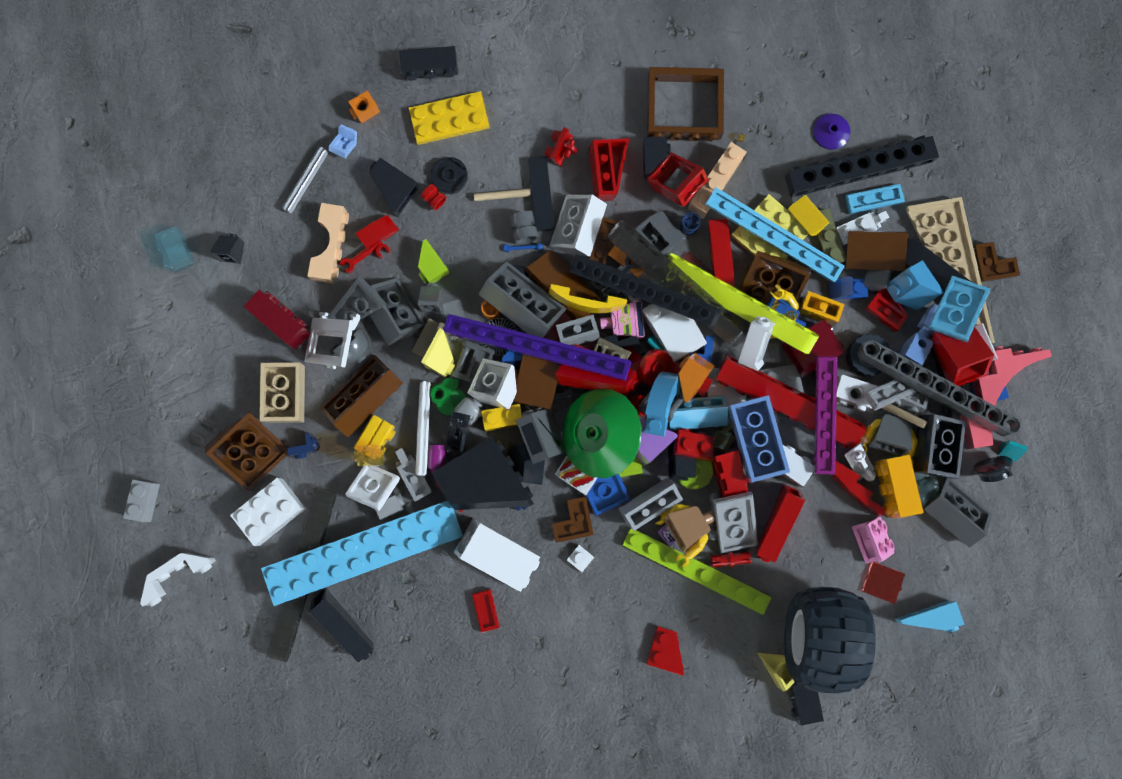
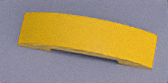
(586, 305)

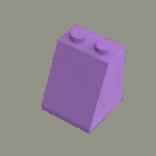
(652, 445)

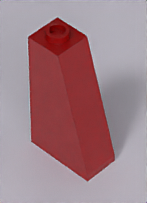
(588, 380)
(780, 523)

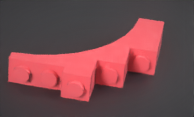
(991, 386)

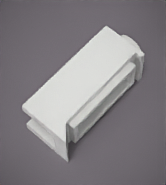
(756, 343)

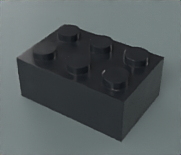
(939, 447)

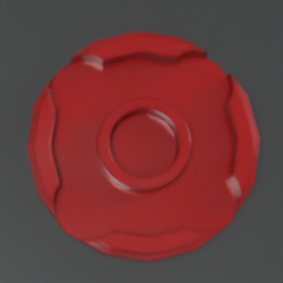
(653, 364)

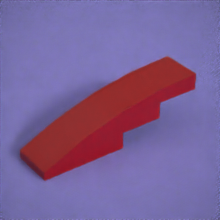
(721, 250)
(848, 481)

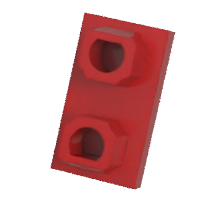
(563, 147)

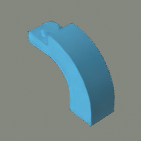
(659, 403)

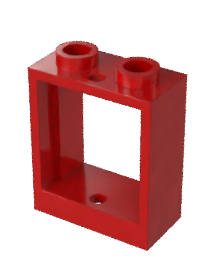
(687, 189)

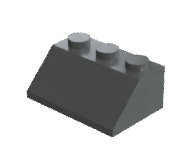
(399, 316)
(959, 513)

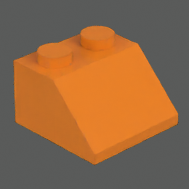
(693, 374)

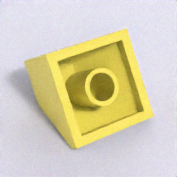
(439, 355)

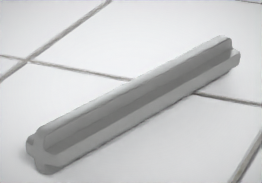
(305, 180)

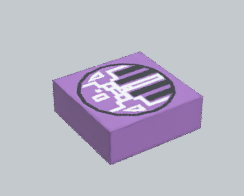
(666, 535)

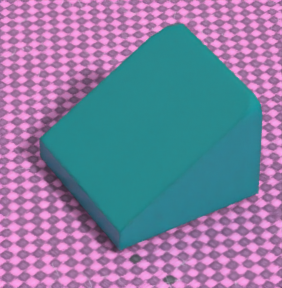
(653, 343)
(1012, 450)

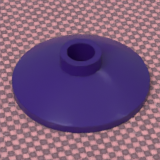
(826, 137)

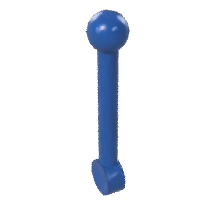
(507, 248)

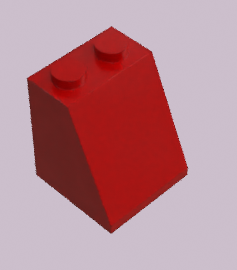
(962, 360)

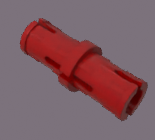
(730, 559)

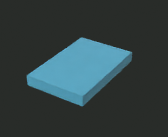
(959, 308)

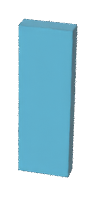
(874, 199)

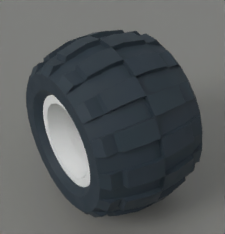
(829, 640)

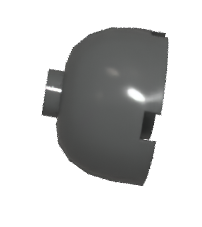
(357, 347)

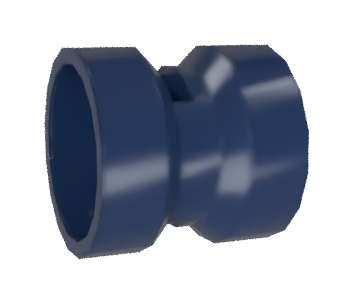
(689, 220)

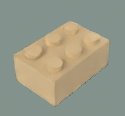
(282, 392)

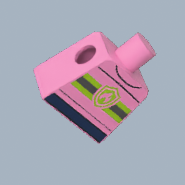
(626, 322)

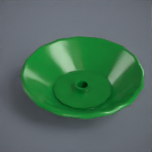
(615, 438)

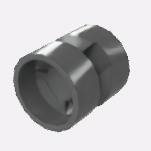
(523, 226)

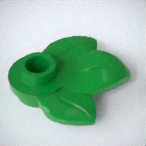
(450, 395)

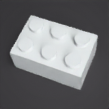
(268, 512)

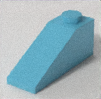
(940, 616)

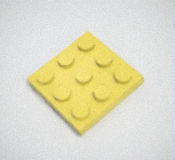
(779, 215)

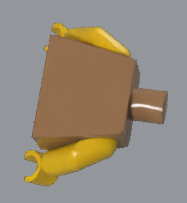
(688, 528)

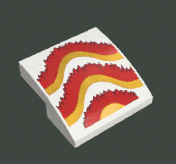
(574, 477)

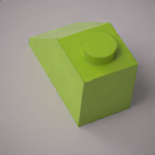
(430, 264)

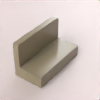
(426, 337)

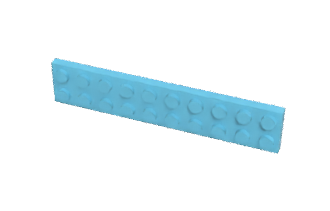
(361, 552)

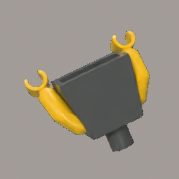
(891, 436)

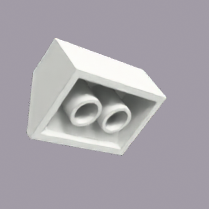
(578, 224)

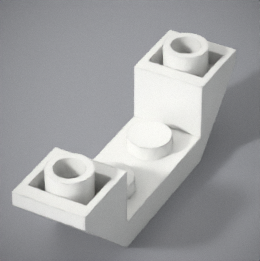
(153, 590)

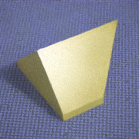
(777, 669)

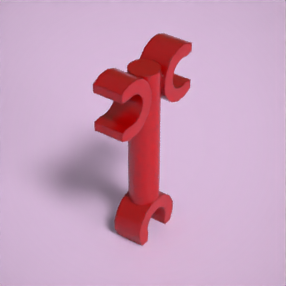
(363, 254)

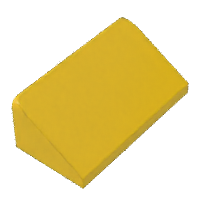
(808, 215)

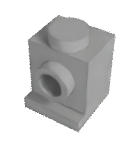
(391, 506)

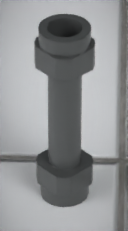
(712, 535)

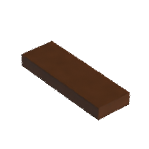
(602, 243)

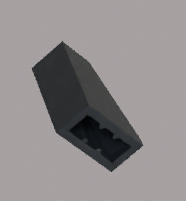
(393, 184)

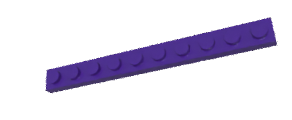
(537, 347)

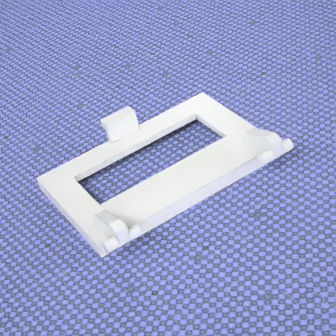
(334, 328)

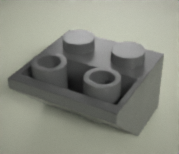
(661, 232)

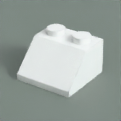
(494, 384)

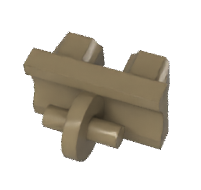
(606, 347)

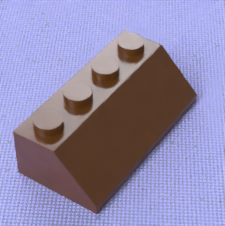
(361, 396)

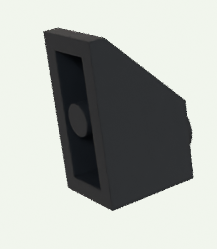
(654, 152)
(228, 248)

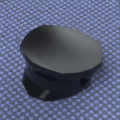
(994, 469)

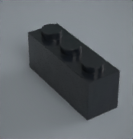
(428, 63)

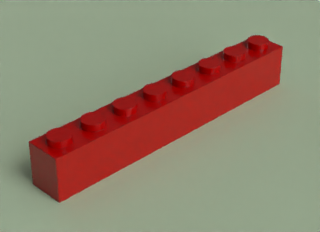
(785, 399)

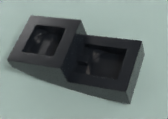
(626, 343)

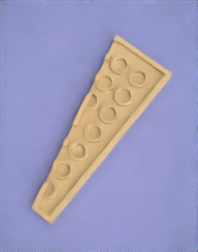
(945, 231)

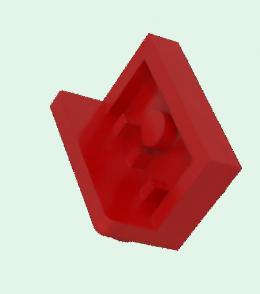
(694, 445)

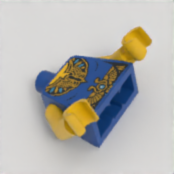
(786, 304)

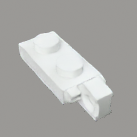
(867, 222)

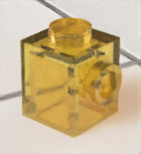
(369, 456)

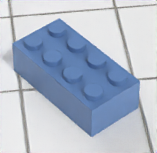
(758, 439)

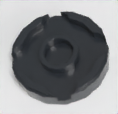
(449, 175)

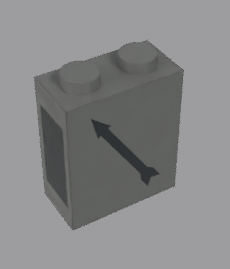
(540, 434)

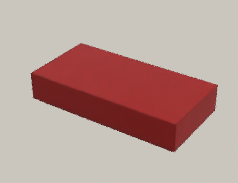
(485, 610)

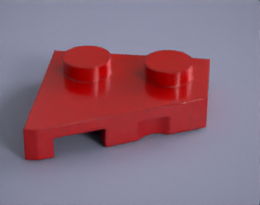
(887, 310)
(666, 651)

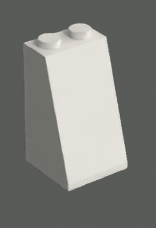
(497, 555)

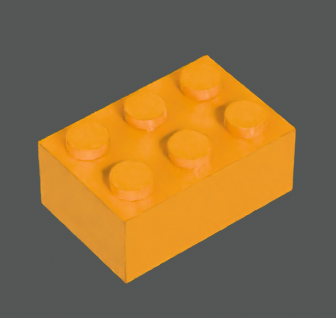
(898, 487)

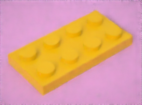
(449, 118)

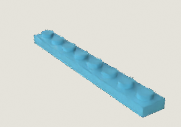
(774, 235)

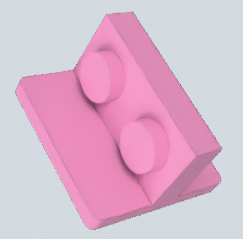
(873, 540)

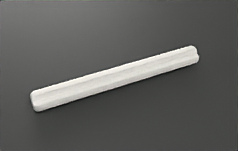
(423, 428)

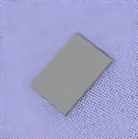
(735, 522)

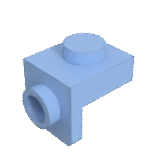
(344, 141)

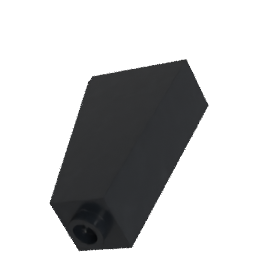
(938, 267)
(341, 625)

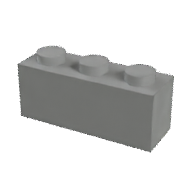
(650, 504)

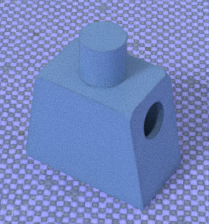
(916, 348)

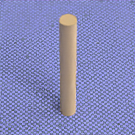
(502, 194)
(905, 415)

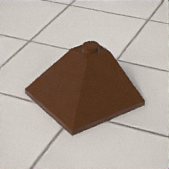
(770, 271)
(246, 450)

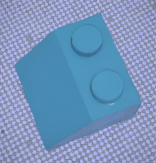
(914, 287)

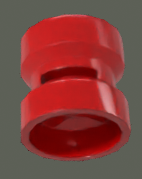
(433, 197)

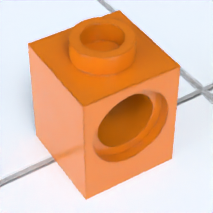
(363, 99)

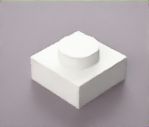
(580, 558)

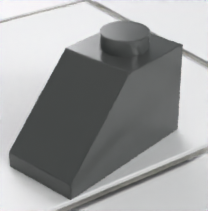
(430, 298)

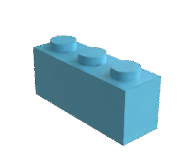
(701, 413)

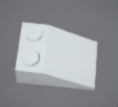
(674, 331)

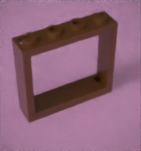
(679, 74)

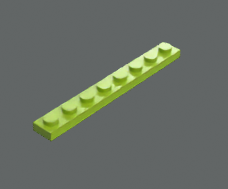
(697, 571)

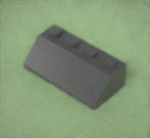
(522, 300)

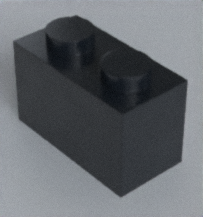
(805, 705)

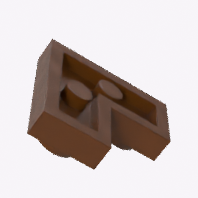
(990, 267)
(578, 526)

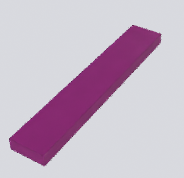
(825, 415)

